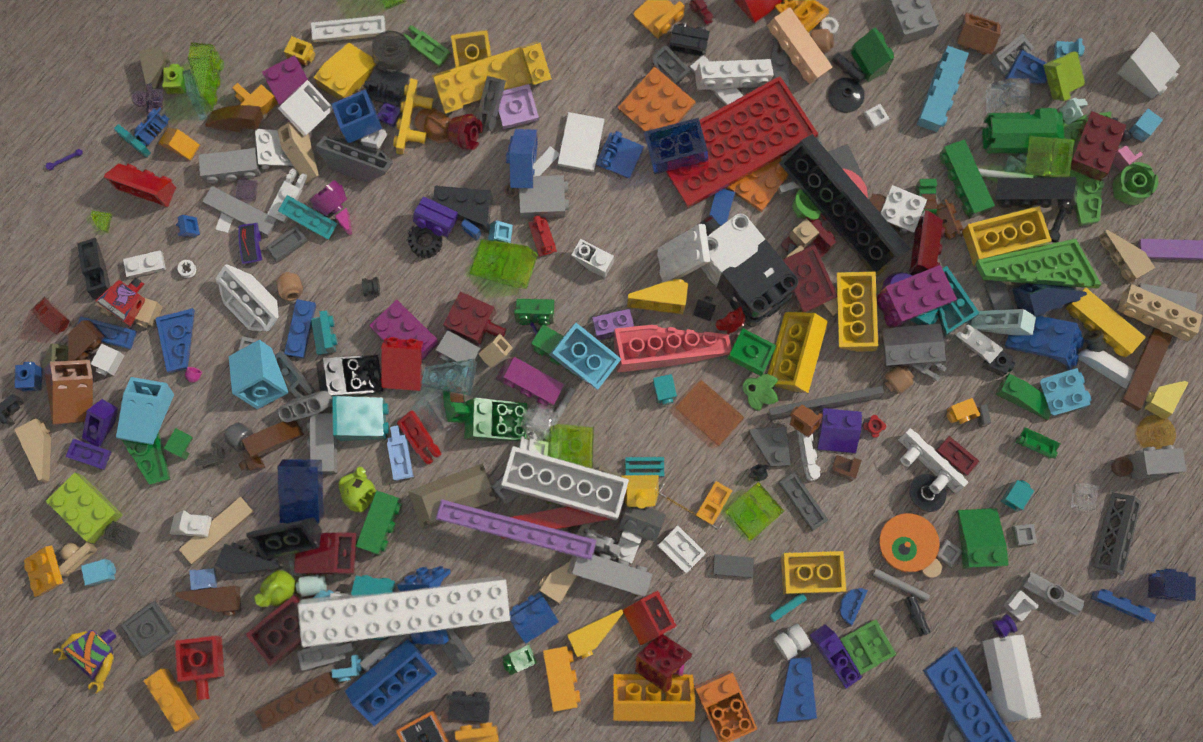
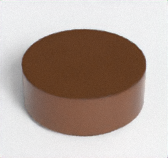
(1121, 466)

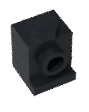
(998, 368)

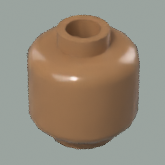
(823, 39)
(289, 286)
(899, 379)

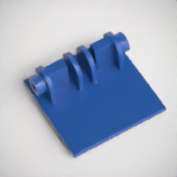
(152, 117)
(619, 154)

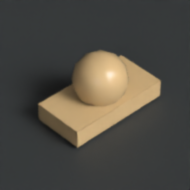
(74, 557)

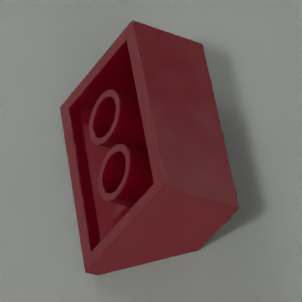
(926, 243)

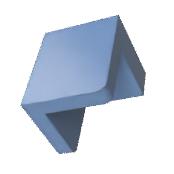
(203, 579)

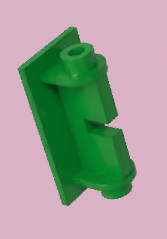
(1038, 443)

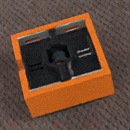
(423, 730)

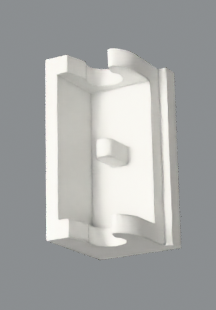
(980, 344)

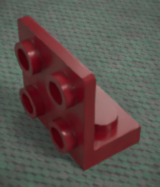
(661, 661)

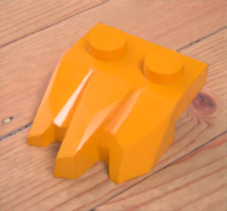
(807, 11)

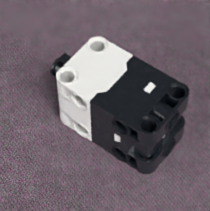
(747, 268)

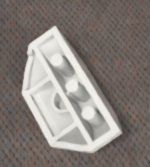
(247, 299)

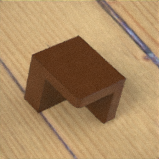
(845, 467)

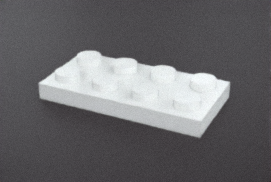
(684, 254)

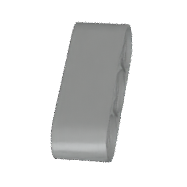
(305, 406)

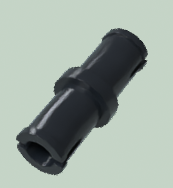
(848, 67)
(917, 615)

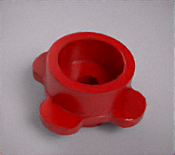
(874, 420)

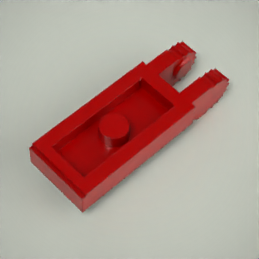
(418, 437)

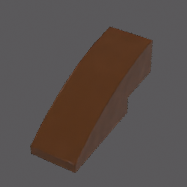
(235, 118)
(271, 438)

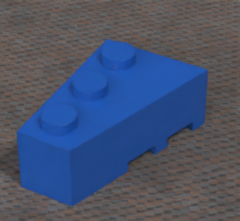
(521, 157)

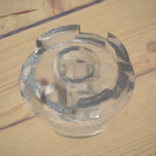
(538, 421)

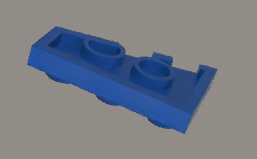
(798, 692)

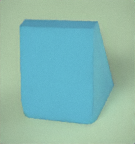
(500, 232)

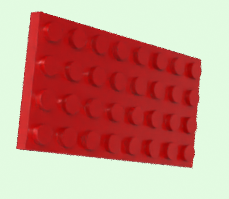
(743, 140)

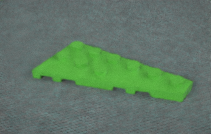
(1089, 190)
(1048, 265)

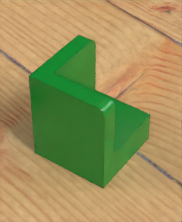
(179, 443)

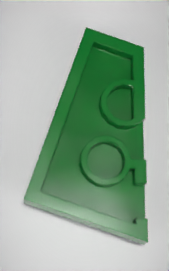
(150, 460)

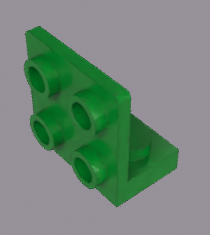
(535, 311)

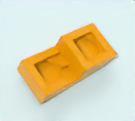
(714, 502)

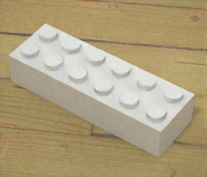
(564, 483)

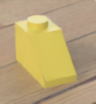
(1165, 399)

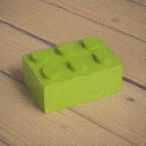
(84, 507)

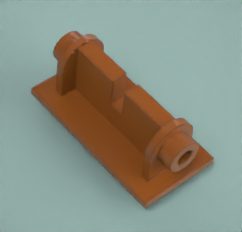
(951, 226)

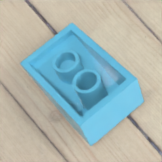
(585, 356)

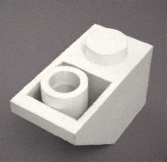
(593, 258)

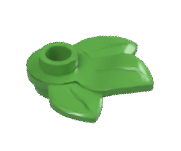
(763, 391)

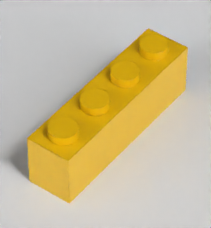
(1099, 316)

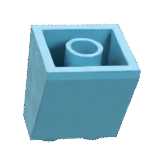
(256, 375)

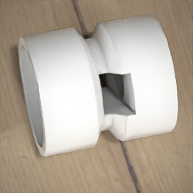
(792, 641)

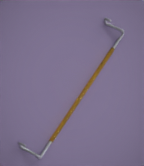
(678, 504)

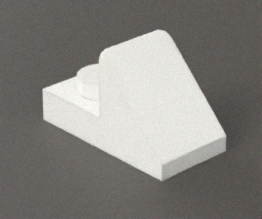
(190, 525)
(629, 545)

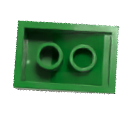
(982, 539)

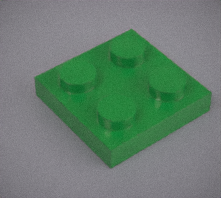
(751, 352)

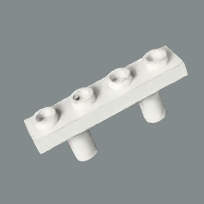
(932, 460)

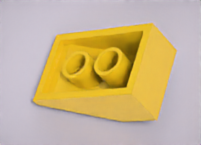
(470, 46)
(345, 72)
(663, 297)

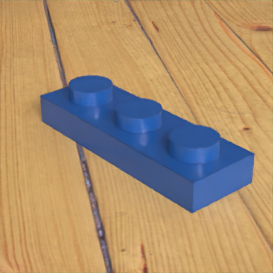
(300, 329)
(1123, 605)

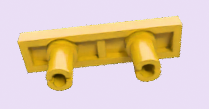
(403, 124)

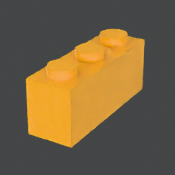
(561, 678)
(171, 699)

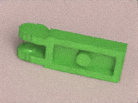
(428, 46)

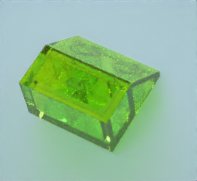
(1049, 156)

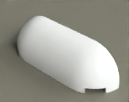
(1108, 366)

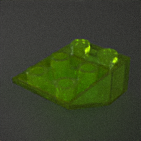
(206, 70)
(504, 263)

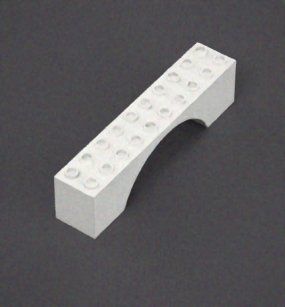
(404, 612)

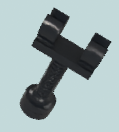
(1054, 232)

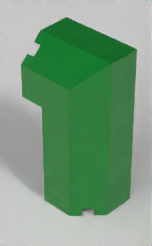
(1013, 130)

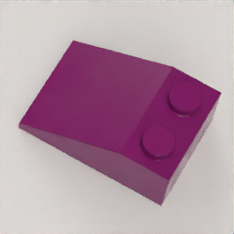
(285, 78)

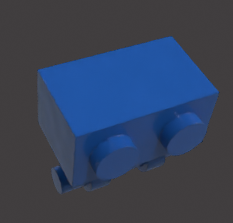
(532, 617)

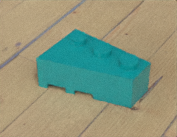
(958, 312)

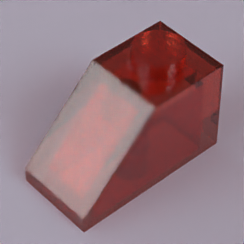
(50, 316)

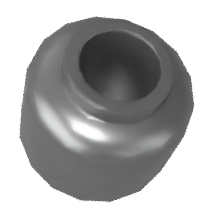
(235, 434)

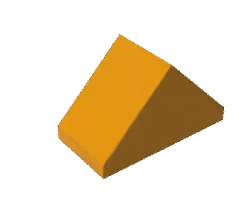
(179, 143)

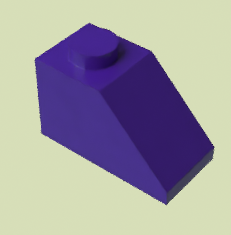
(99, 422)

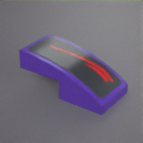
(249, 243)

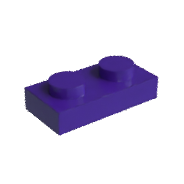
(88, 454)

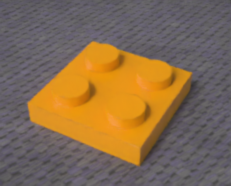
(43, 571)

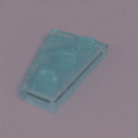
(451, 377)

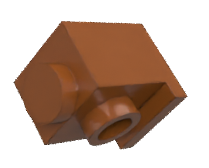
(805, 420)

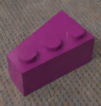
(529, 381)

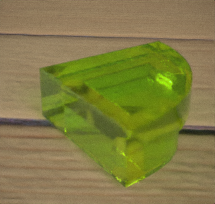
(102, 220)

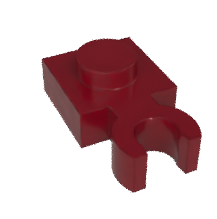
(700, 8)

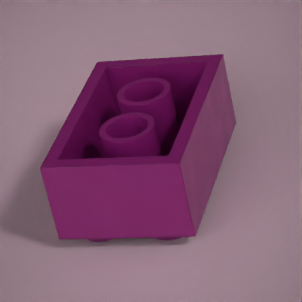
(400, 323)

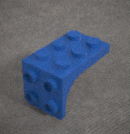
(1051, 339)
(423, 579)

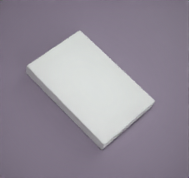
(581, 142)

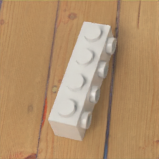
(733, 74)

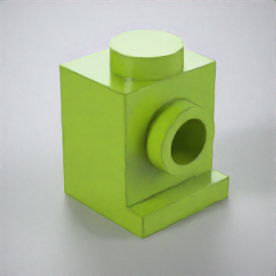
(176, 84)

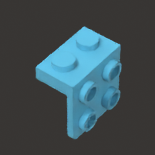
(1065, 392)

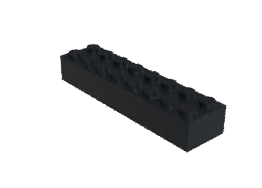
(844, 205)

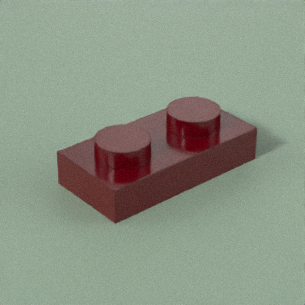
(957, 456)

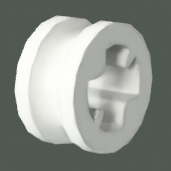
(181, 270)

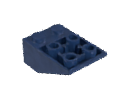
(1041, 298)

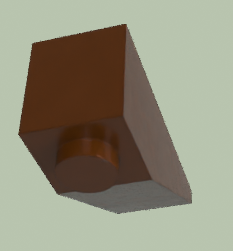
(221, 599)

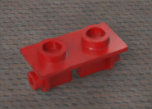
(542, 236)
(732, 322)

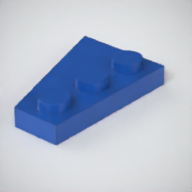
(175, 338)

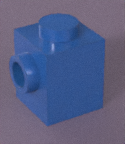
(28, 377)

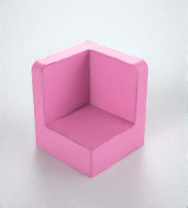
(1125, 157)

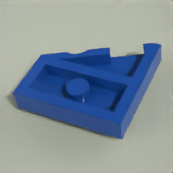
(1028, 67)

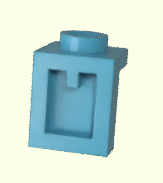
(1062, 48)

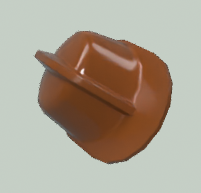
(434, 124)

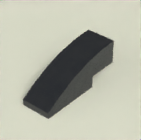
(93, 268)

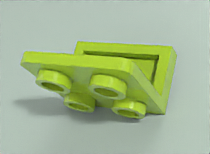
(1064, 76)

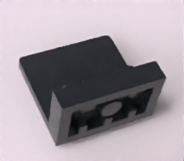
(469, 707)

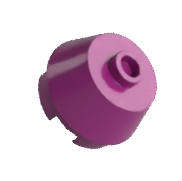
(329, 199)

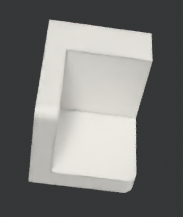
(1020, 605)

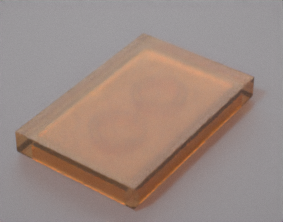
(709, 413)

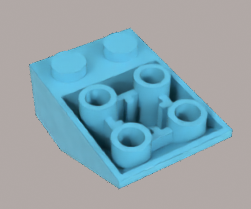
(143, 410)

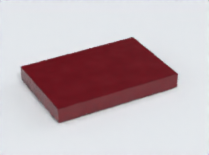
(813, 280)

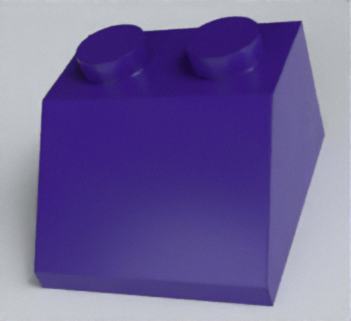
(839, 430)

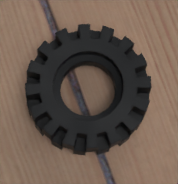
(424, 250)

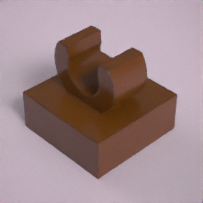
(254, 465)

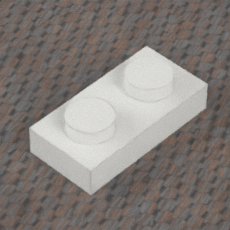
(144, 264)

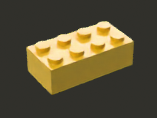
(1006, 234)

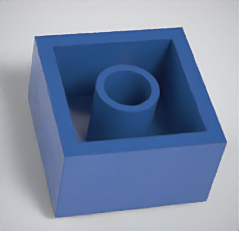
(356, 116)

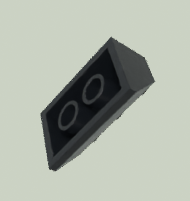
(286, 538)

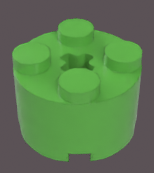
(1135, 183)

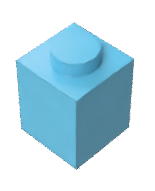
(1145, 125)
(98, 572)

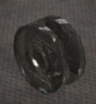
(387, 60)

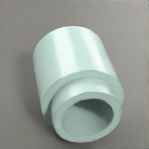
(311, 585)

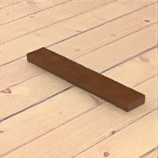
(1146, 369)

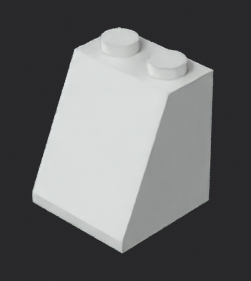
(1150, 67)

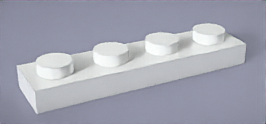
(347, 28)

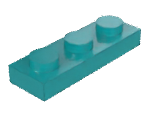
(307, 217)

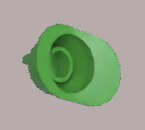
(804, 207)

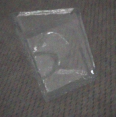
(432, 413)

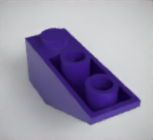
(835, 655)

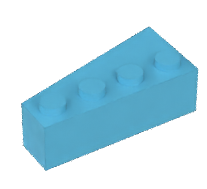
(942, 88)

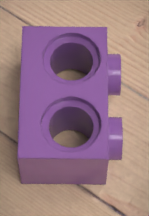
(605, 324)

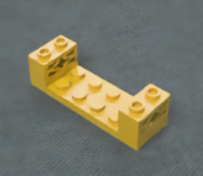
(466, 82)

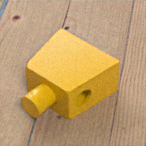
(641, 490)

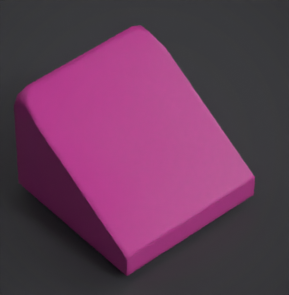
(343, 219)

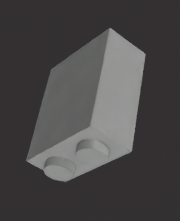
(545, 197)

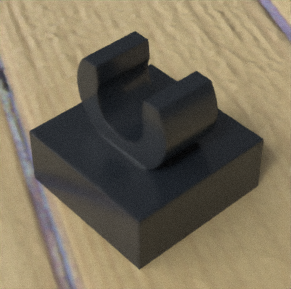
(704, 309)

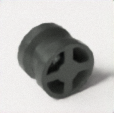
(371, 287)
(1095, 341)

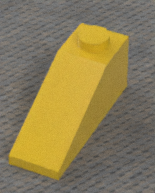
(590, 636)

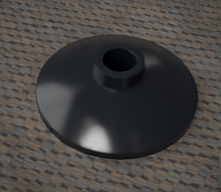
(842, 101)
(930, 503)

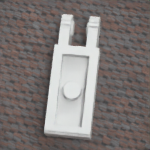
(287, 189)
(808, 457)

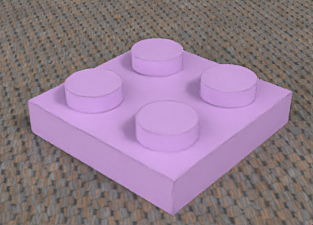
(517, 107)

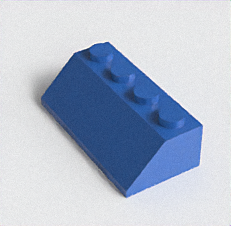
(390, 682)

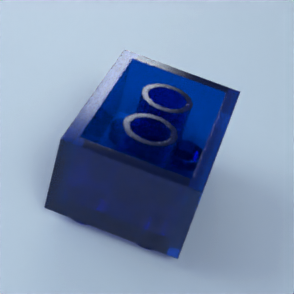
(676, 145)
(300, 490)

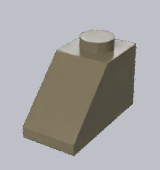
(153, 64)

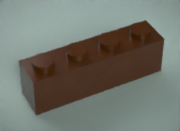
(297, 700)

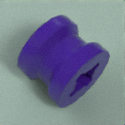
(1004, 626)

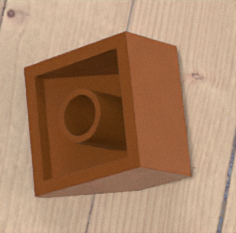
(978, 34)

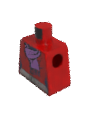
(123, 300)

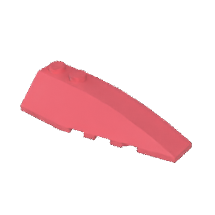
(663, 347)

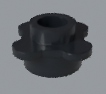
(759, 472)

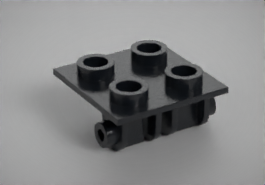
(386, 86)

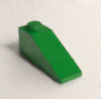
(1023, 395)

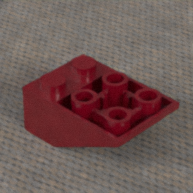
(334, 556)

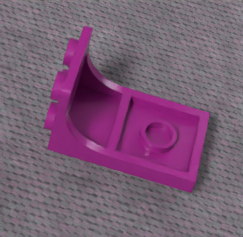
(915, 296)

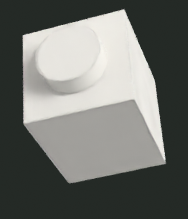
(107, 360)

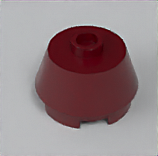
(464, 131)

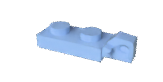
(399, 455)

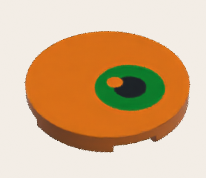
(909, 543)

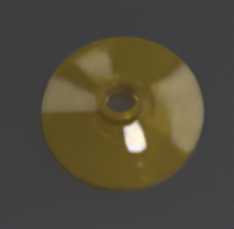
(1148, 434)

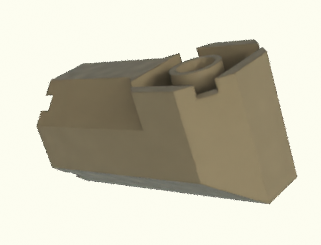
(466, 488)

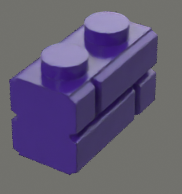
(434, 217)

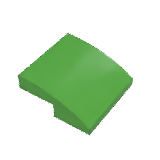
(868, 646)

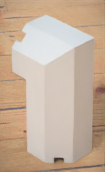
(1011, 679)

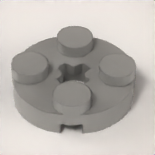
(605, 546)

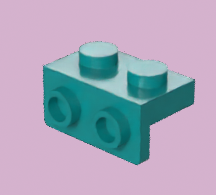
(323, 333)

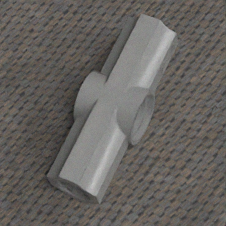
(1063, 598)

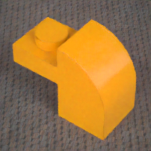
(260, 97)

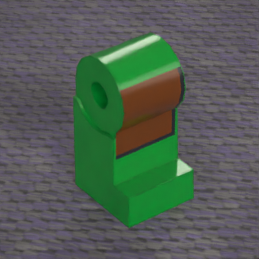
(927, 189)
(455, 404)

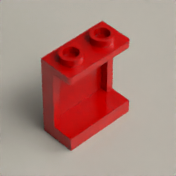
(401, 364)

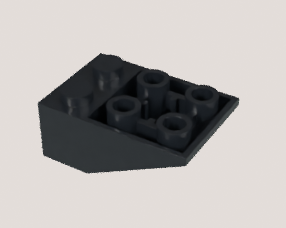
(350, 375)

